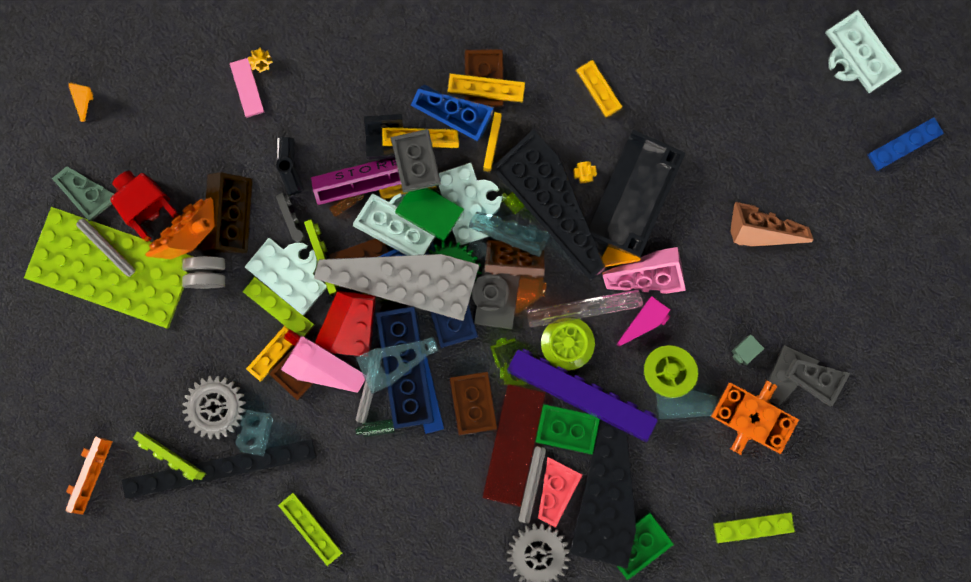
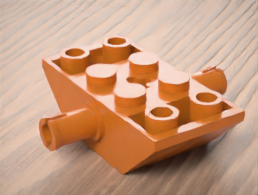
(185, 232)
(772, 424)

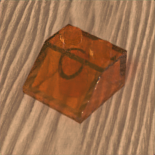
(529, 292)

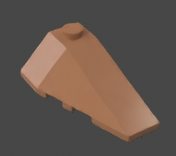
(759, 229)

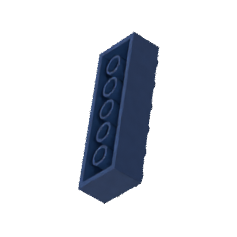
(410, 393)

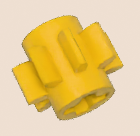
(260, 60)
(585, 172)

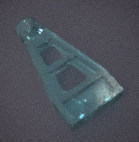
(372, 368)

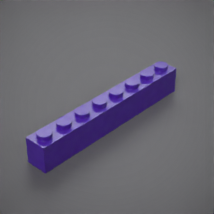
(581, 395)

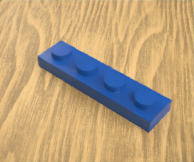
(905, 144)

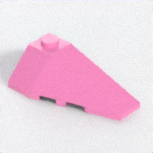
(654, 271)
(316, 365)

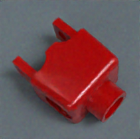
(139, 201)

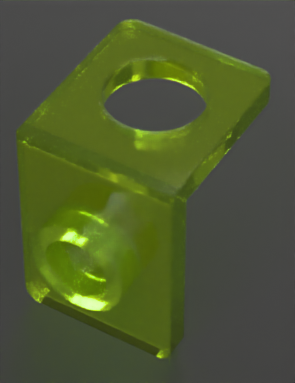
(512, 202)
(499, 343)
(507, 377)

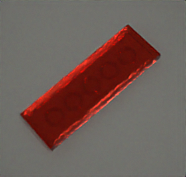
(513, 445)

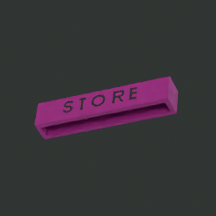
(355, 180)

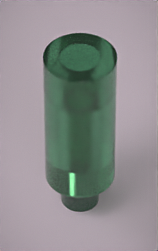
(376, 428)

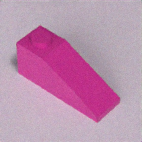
(648, 318)

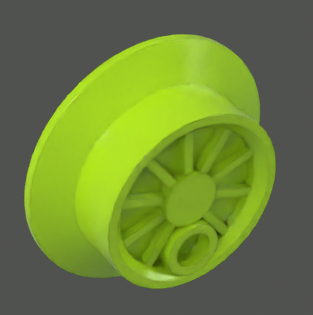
(568, 344)
(670, 371)

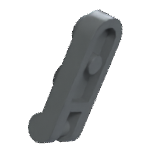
(290, 218)

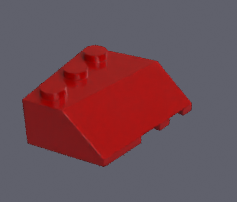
(348, 324)

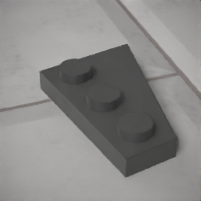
(777, 377)
(817, 380)

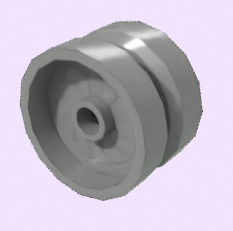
(203, 272)

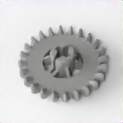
(195, 410)
(557, 552)

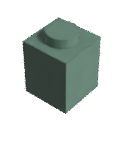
(746, 350)

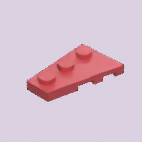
(557, 491)

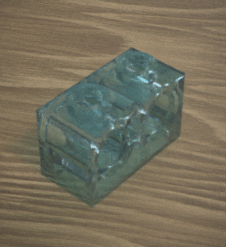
(259, 433)

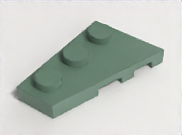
(84, 193)

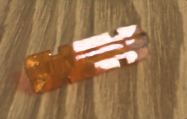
(344, 204)

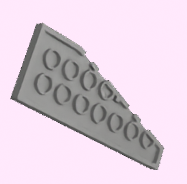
(421, 281)

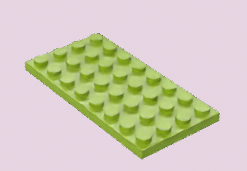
(75, 265)

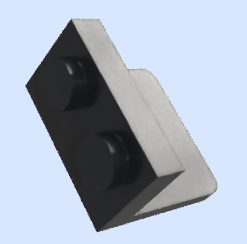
(373, 132)

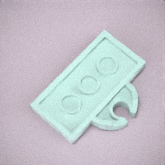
(860, 53)
(466, 191)
(382, 223)
(288, 273)

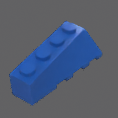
(460, 114)

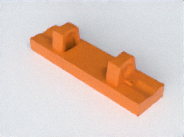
(88, 477)

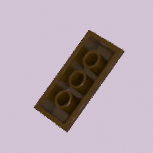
(231, 213)

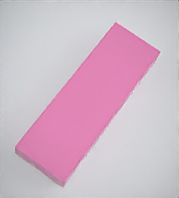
(247, 87)

